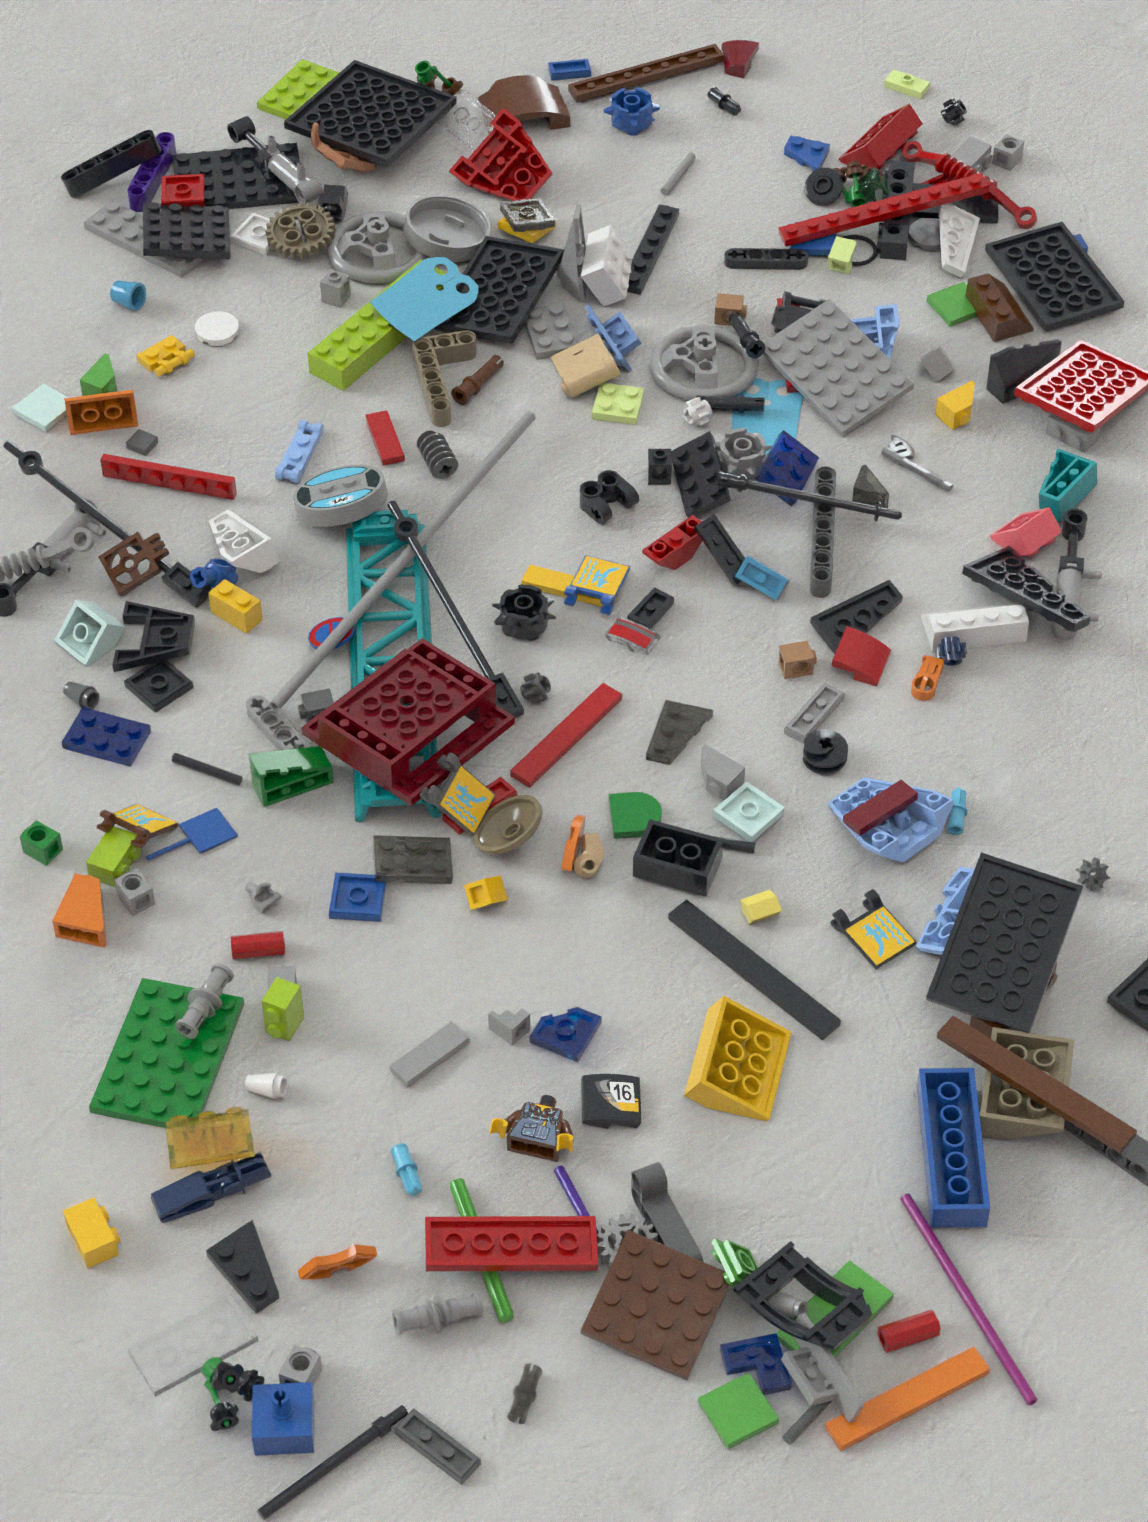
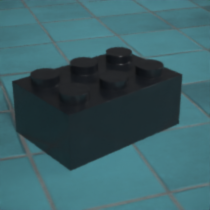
(677, 857)

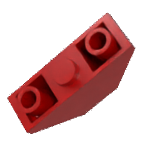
(675, 546)

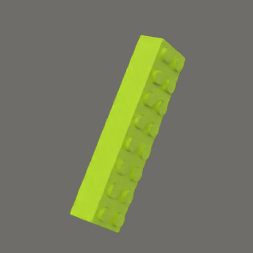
(356, 344)

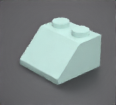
(89, 632)

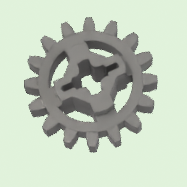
(615, 1234)

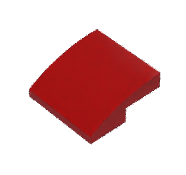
(862, 656)

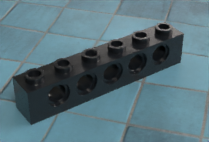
(895, 230)

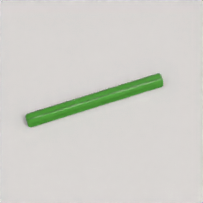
(491, 1278)

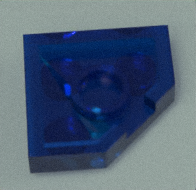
(566, 1033)

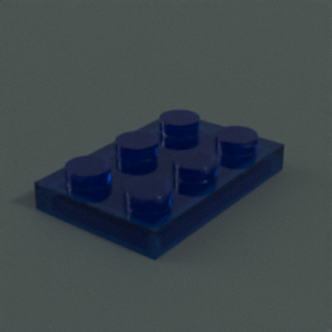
(787, 465)
(106, 736)

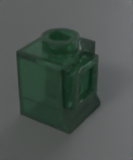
(871, 181)

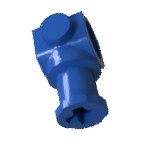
(213, 573)

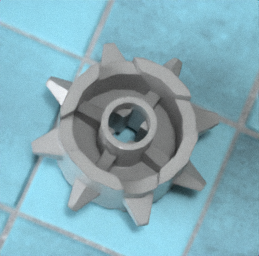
(742, 452)

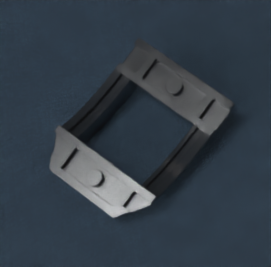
(781, 1269)

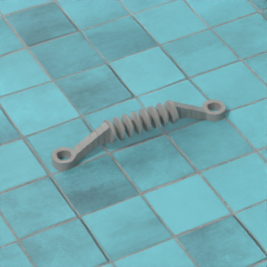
(43, 555)

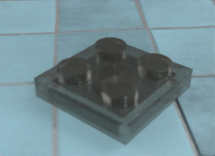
(527, 215)

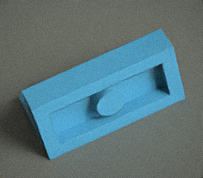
(762, 577)

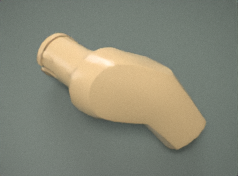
(591, 857)

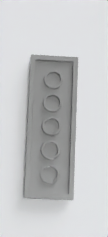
(125, 229)

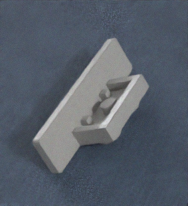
(821, 1376)

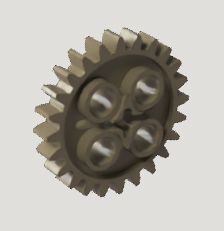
(315, 225)

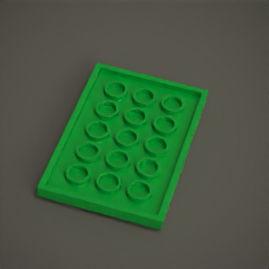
(155, 1068)

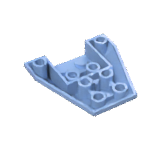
(903, 832)

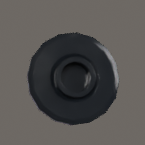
(823, 186)

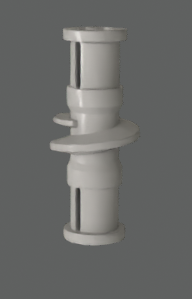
(204, 1001)
(437, 1312)

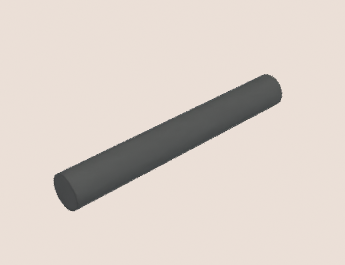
(803, 1422)

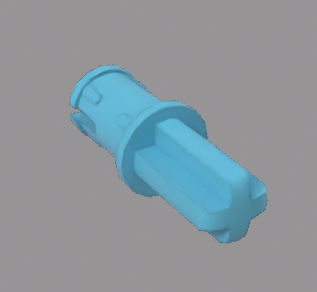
(958, 812)
(406, 1169)

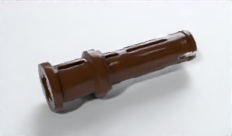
(472, 384)

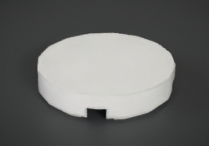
(217, 328)

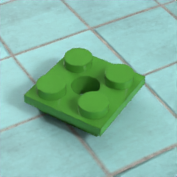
(735, 1259)

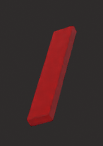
(565, 735)

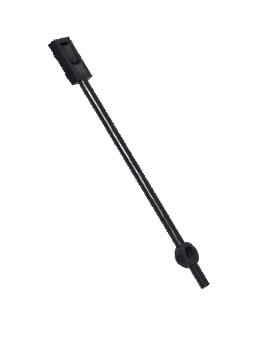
(175, 577)
(505, 695)

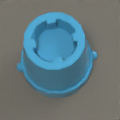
(128, 294)

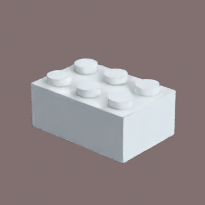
(607, 265)

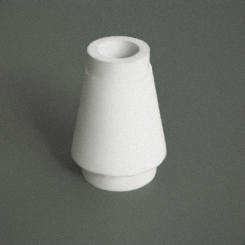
(269, 1084)

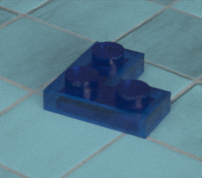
(761, 1355)

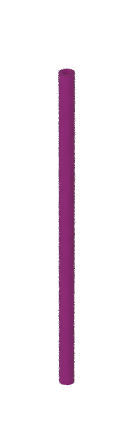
(969, 1300)

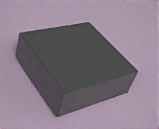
(141, 442)

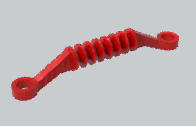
(956, 170)

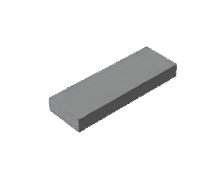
(814, 712)
(429, 1054)

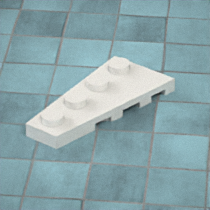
(956, 237)

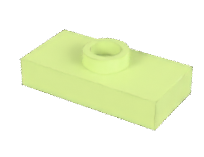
(906, 84)

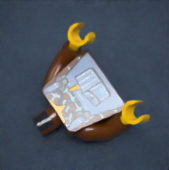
(536, 1130)

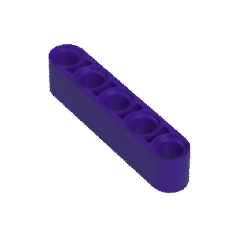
(150, 173)

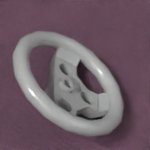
(373, 238)
(700, 354)

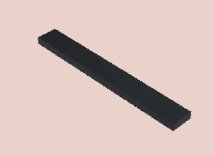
(754, 969)

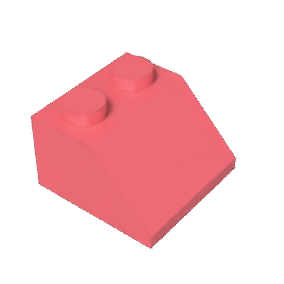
(1028, 532)

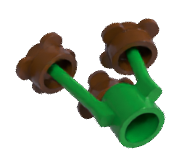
(427, 74)
(853, 171)

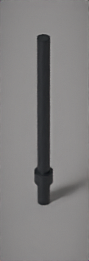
(380, 1428)

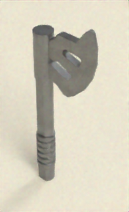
(893, 454)

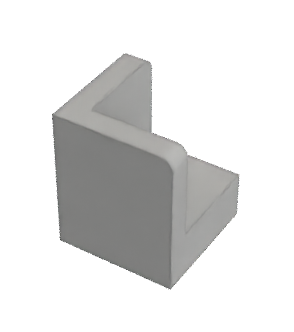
(937, 363)
(509, 1026)

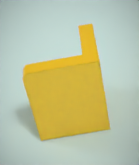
(485, 892)

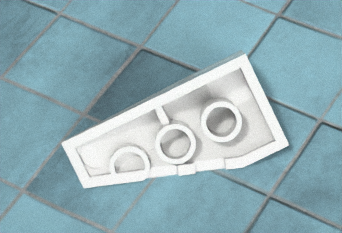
(243, 543)

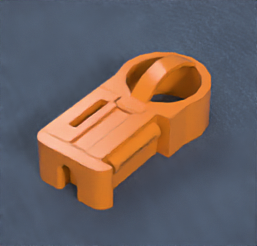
(928, 675)

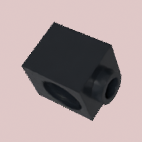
(659, 466)

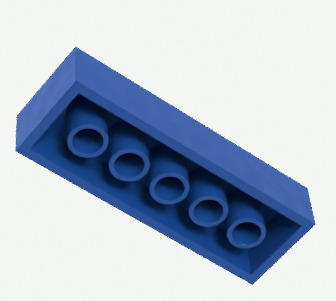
(952, 1148)

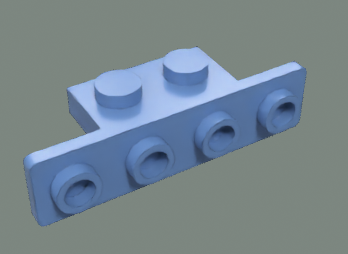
(618, 334)

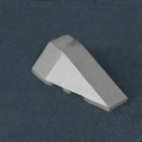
(573, 258)

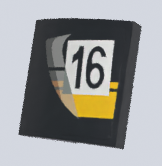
(611, 1100)

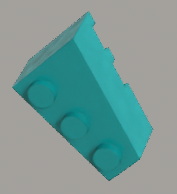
(1067, 483)

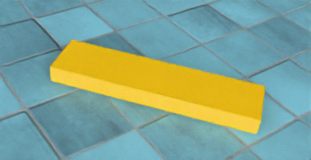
(554, 583)

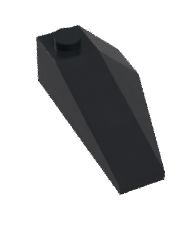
(1014, 366)

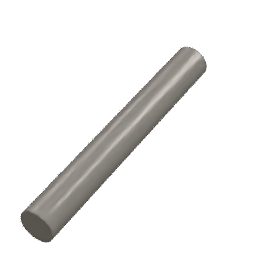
(678, 173)

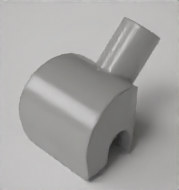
(262, 895)

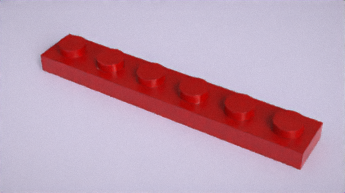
(168, 476)

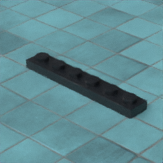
(651, 247)

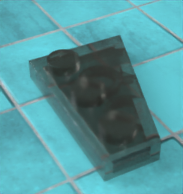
(674, 729)

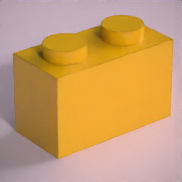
(235, 606)
(91, 1232)

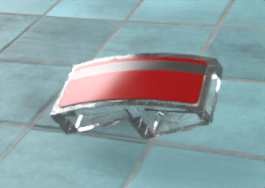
(634, 635)

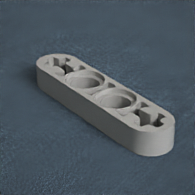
(273, 731)

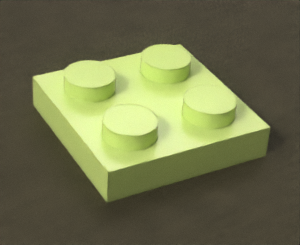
(618, 403)

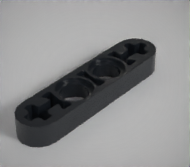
(791, 258)

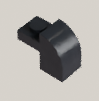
(334, 200)

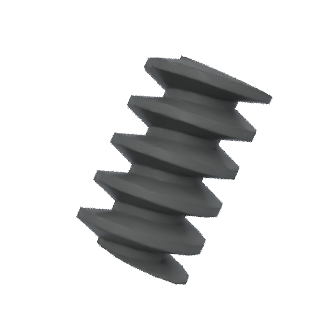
(437, 454)

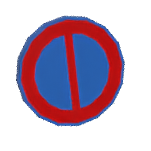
(324, 629)

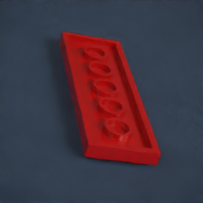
(511, 1243)

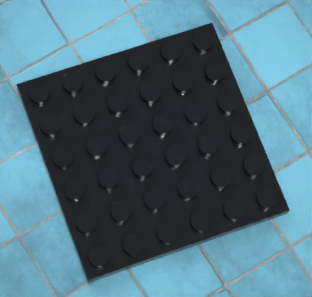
(371, 112)

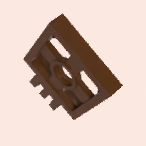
(151, 548)

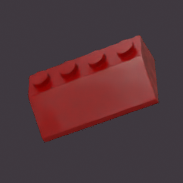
(884, 138)

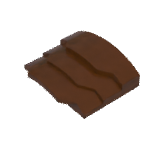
(528, 99)

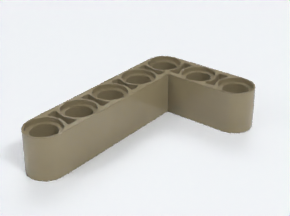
(427, 356)

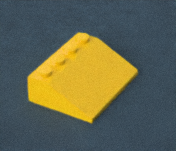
(738, 1061)

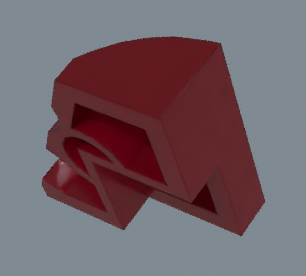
(738, 56)

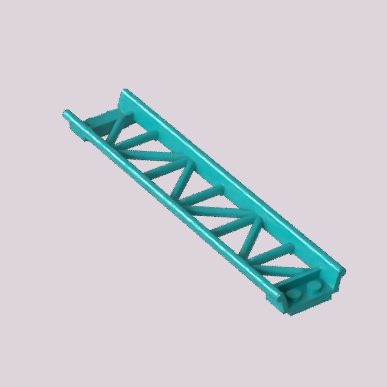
(379, 530)

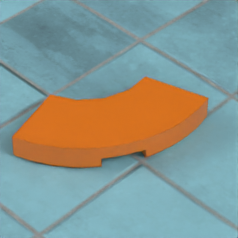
(573, 843)
(322, 1266)

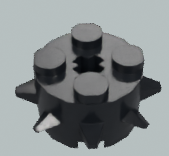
(524, 612)

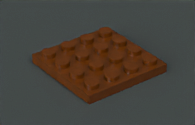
(656, 1305)

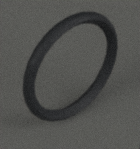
(875, 250)

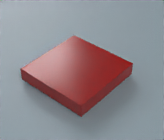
(183, 190)

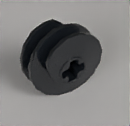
(825, 751)

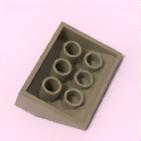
(1008, 1111)

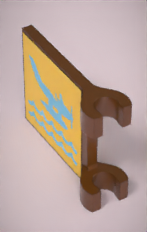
(138, 820)

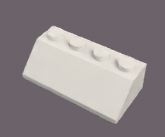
(978, 625)

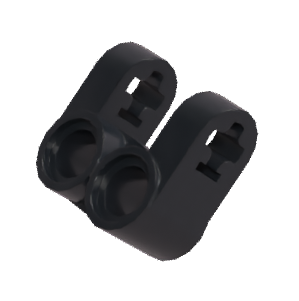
(608, 489)

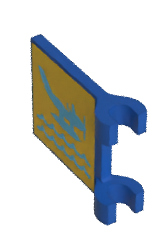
(599, 580)

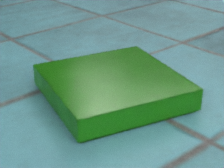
(952, 304)
(738, 1410)

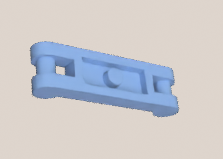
(299, 451)

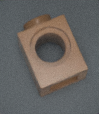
(726, 305)
(796, 659)

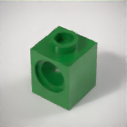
(41, 842)

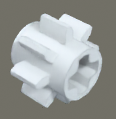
(697, 411)

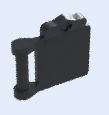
(788, 314)

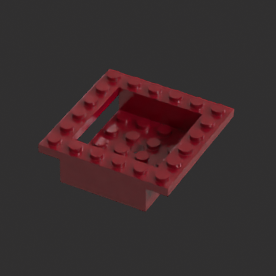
(381, 735)

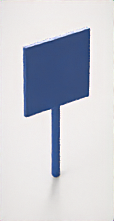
(203, 832)

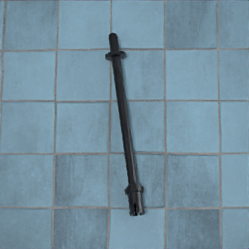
(743, 483)

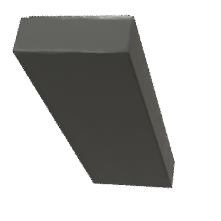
(437, 1446)

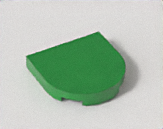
(632, 812)

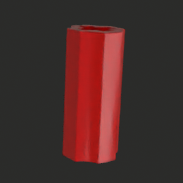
(257, 944)
(908, 1331)

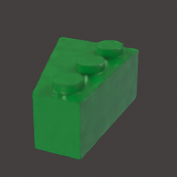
(289, 773)

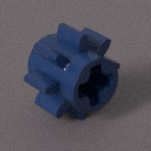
(951, 650)

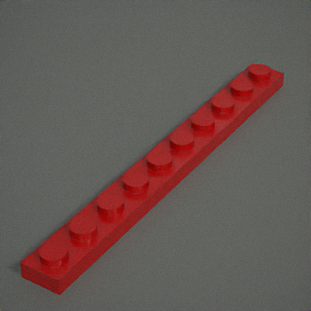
(883, 209)

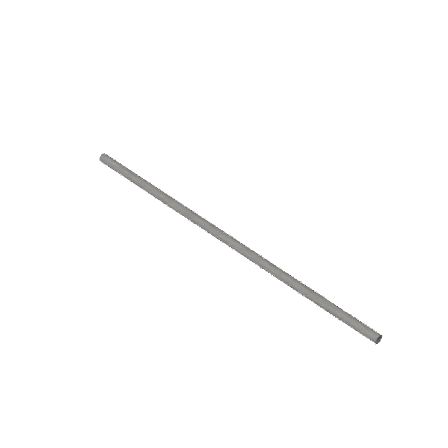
(400, 563)

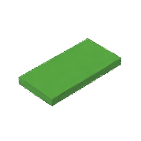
(850, 1274)

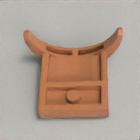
(343, 159)

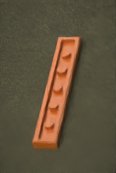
(909, 1398)

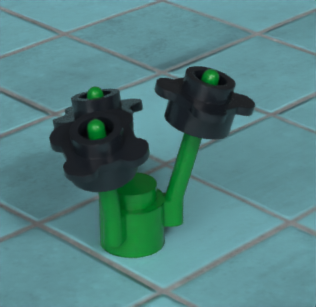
(232, 1378)

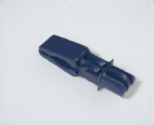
(202, 1189)

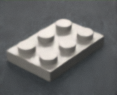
(550, 330)

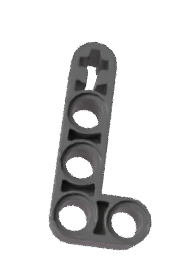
(652, 1199)

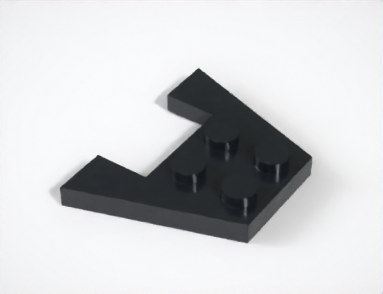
(164, 637)

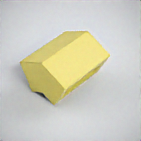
(760, 906)

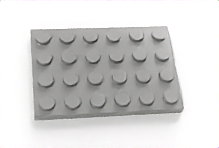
(836, 367)

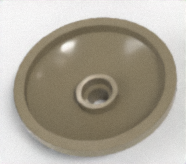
(508, 825)

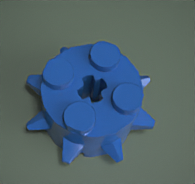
(631, 110)

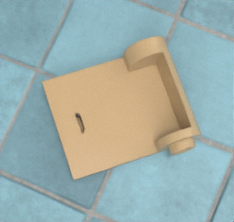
(585, 366)

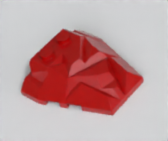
(504, 162)

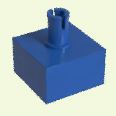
(283, 1418)

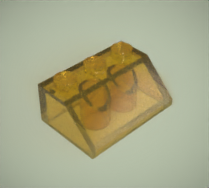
(209, 1138)

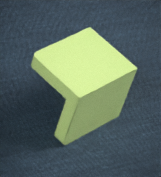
(841, 255)

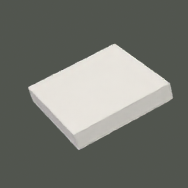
(252, 234)

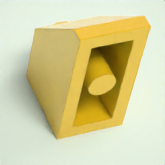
(956, 406)

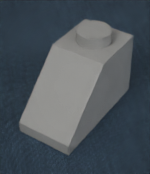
(720, 773)

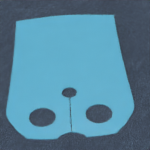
(415, 303)
(778, 416)

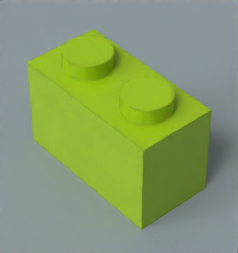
(113, 856)
(282, 1009)

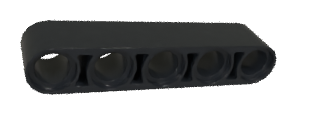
(111, 163)

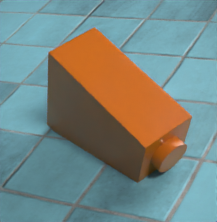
(82, 912)

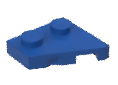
(807, 151)

